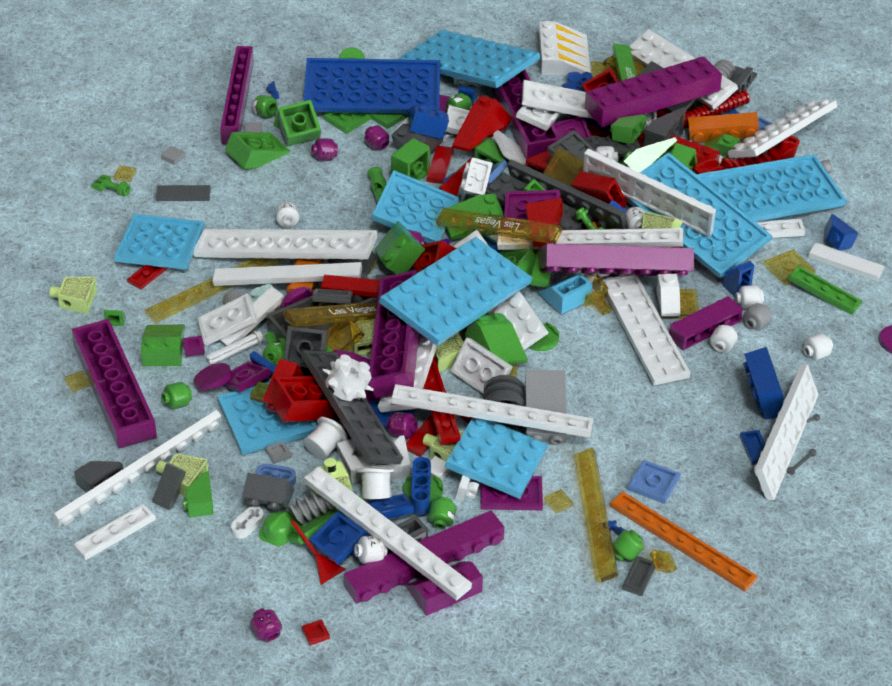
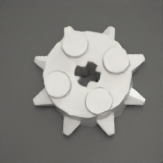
(348, 378)

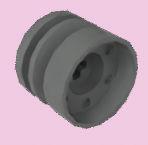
(505, 390)

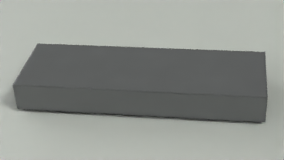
(183, 193)

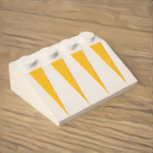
(562, 49)

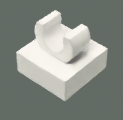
(466, 488)

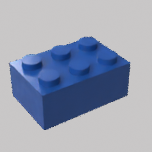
(765, 381)

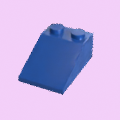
(427, 121)

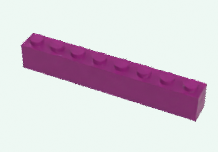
(237, 92)
(448, 545)

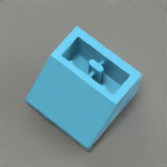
(567, 293)

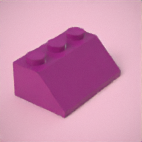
(433, 598)

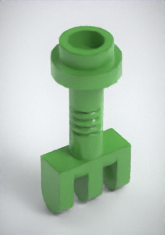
(105, 182)
(581, 214)

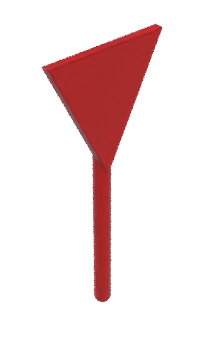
(326, 568)

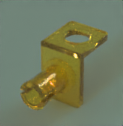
(598, 297)

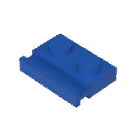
(393, 506)

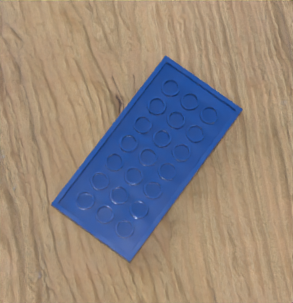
(371, 85)

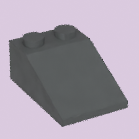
(664, 127)

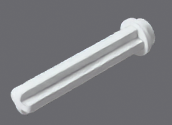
(235, 348)

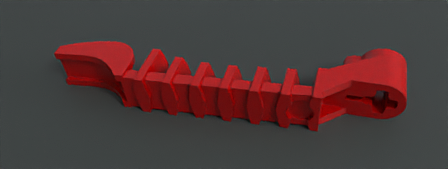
(783, 150)

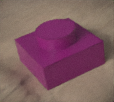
(193, 346)

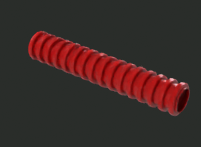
(734, 101)

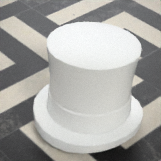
(325, 438)
(376, 481)

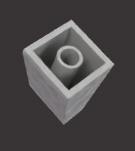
(547, 392)

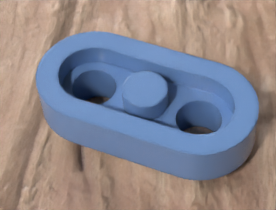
(277, 471)

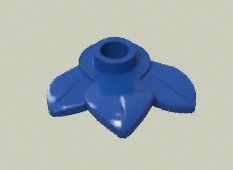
(576, 79)

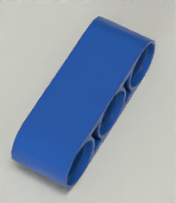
(421, 485)

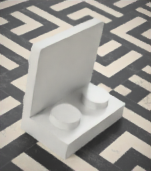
(475, 178)

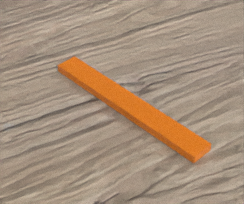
(683, 541)

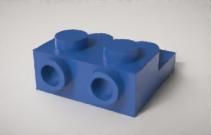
(337, 537)

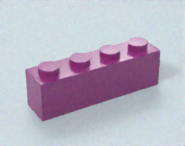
(702, 323)

